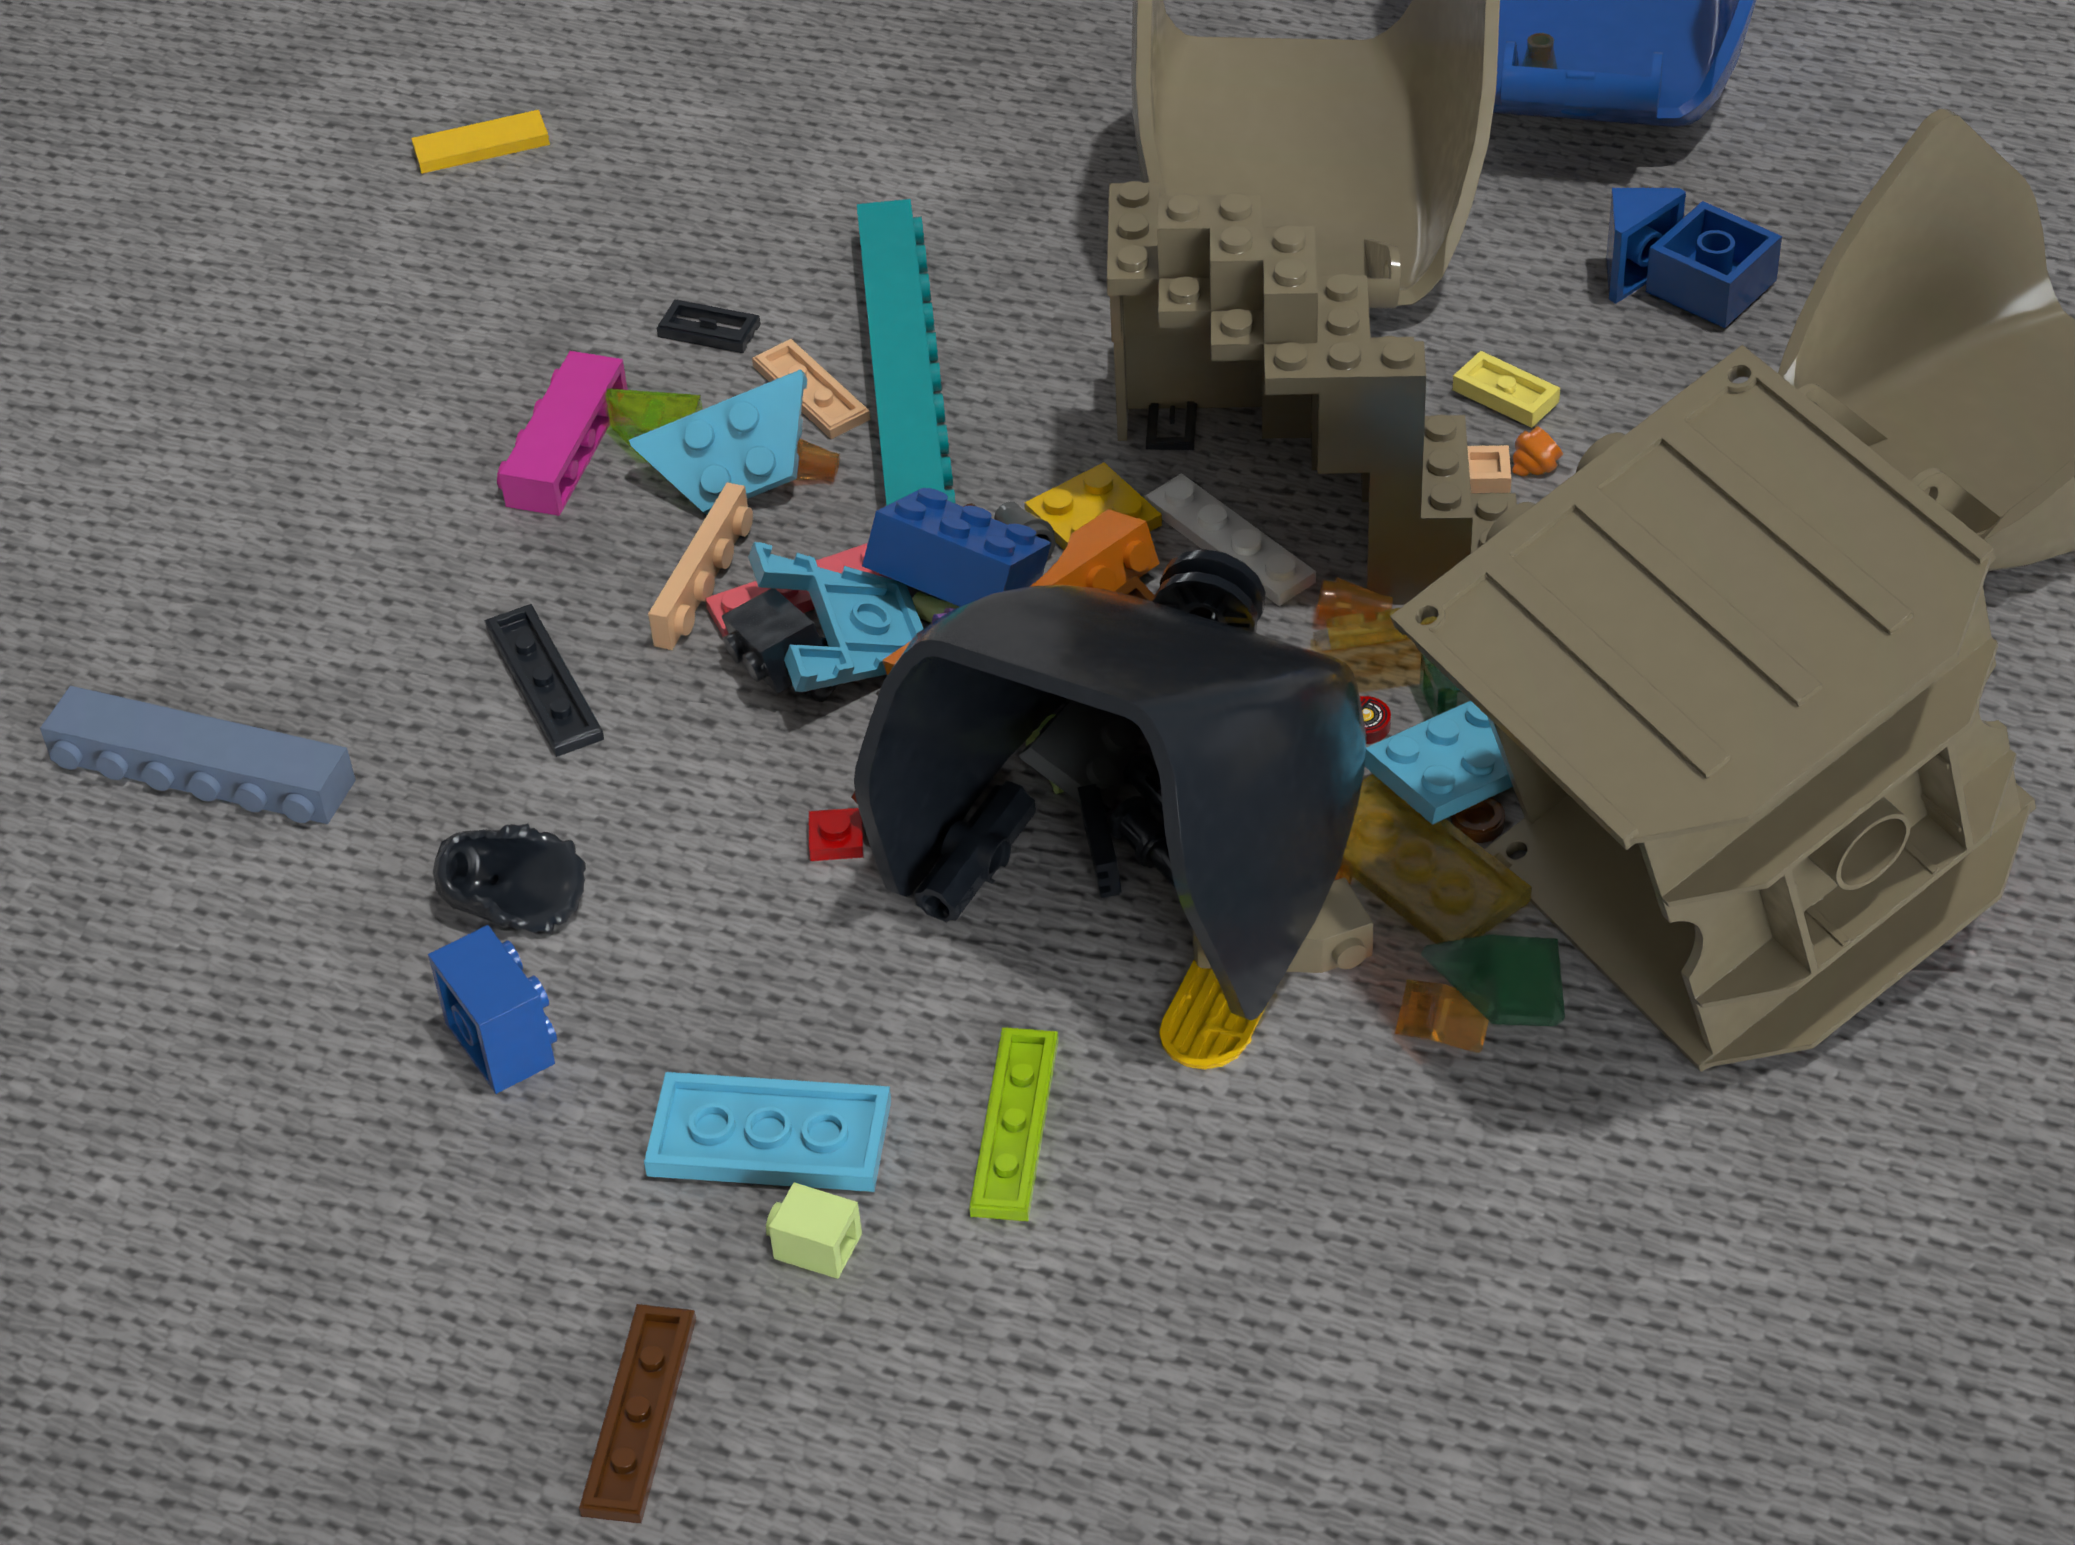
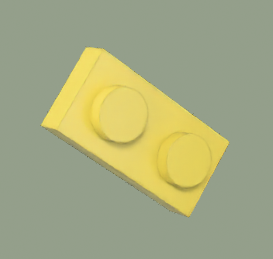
(1506, 389)

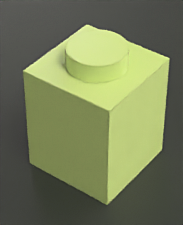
(814, 1230)

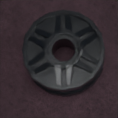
(1213, 588)

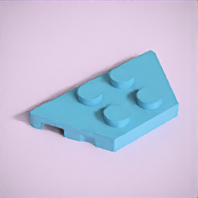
(736, 441)

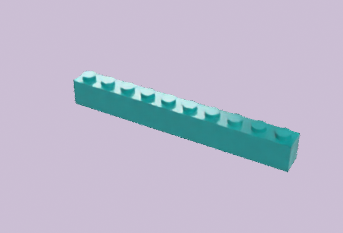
(903, 350)

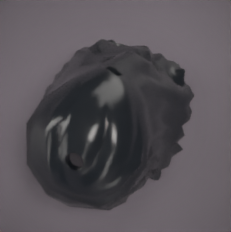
(535, 874)

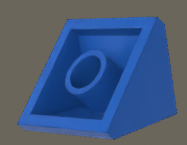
(1635, 224)

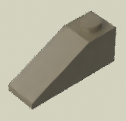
(1337, 938)

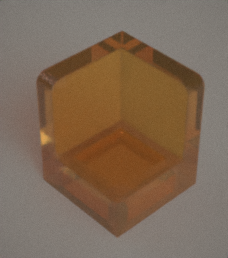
(1440, 1016)

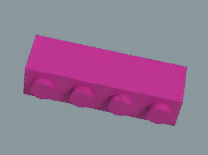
(561, 434)

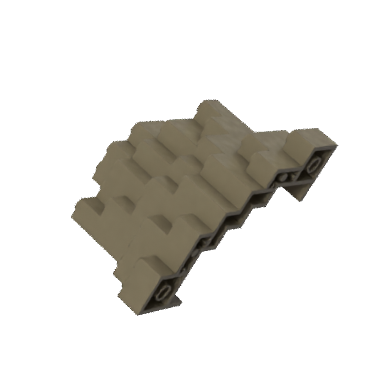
(1240, 319)

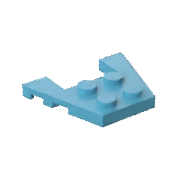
(859, 613)

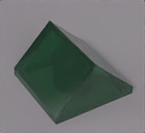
(1505, 976)

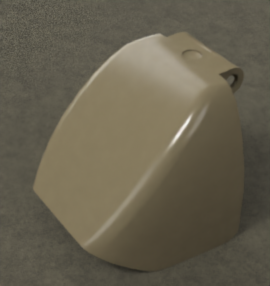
(1335, 133)
(1949, 342)

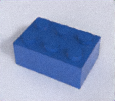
(952, 548)

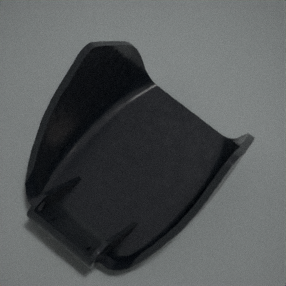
(1246, 732)

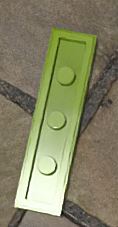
(1014, 1124)

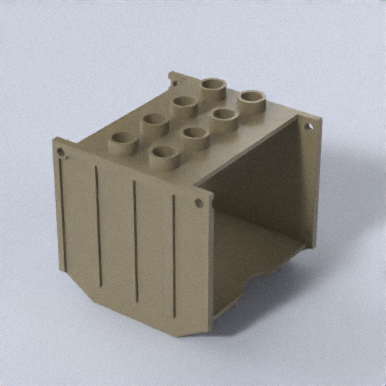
(1739, 714)

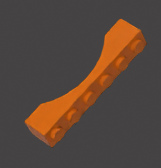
(1097, 556)

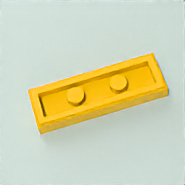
(480, 141)

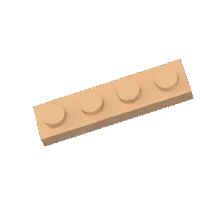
(696, 571)

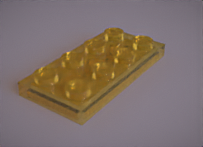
(1429, 870)

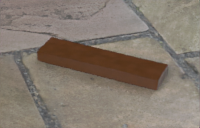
(638, 1414)

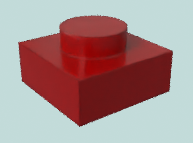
(835, 834)

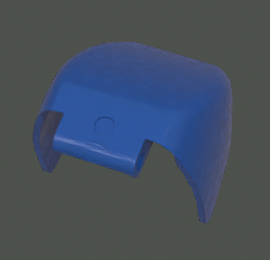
(1620, 58)

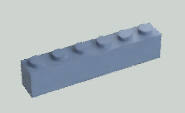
(198, 755)

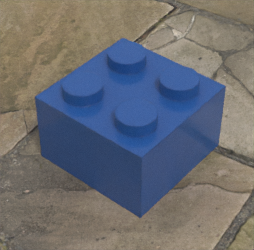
(1713, 264)
(494, 1008)

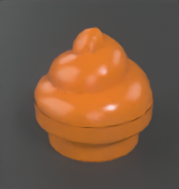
(1535, 453)

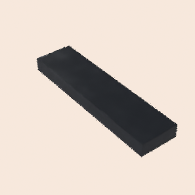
(544, 680)

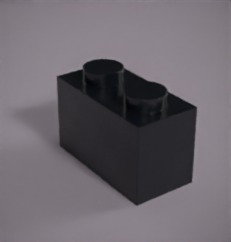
(762, 634)

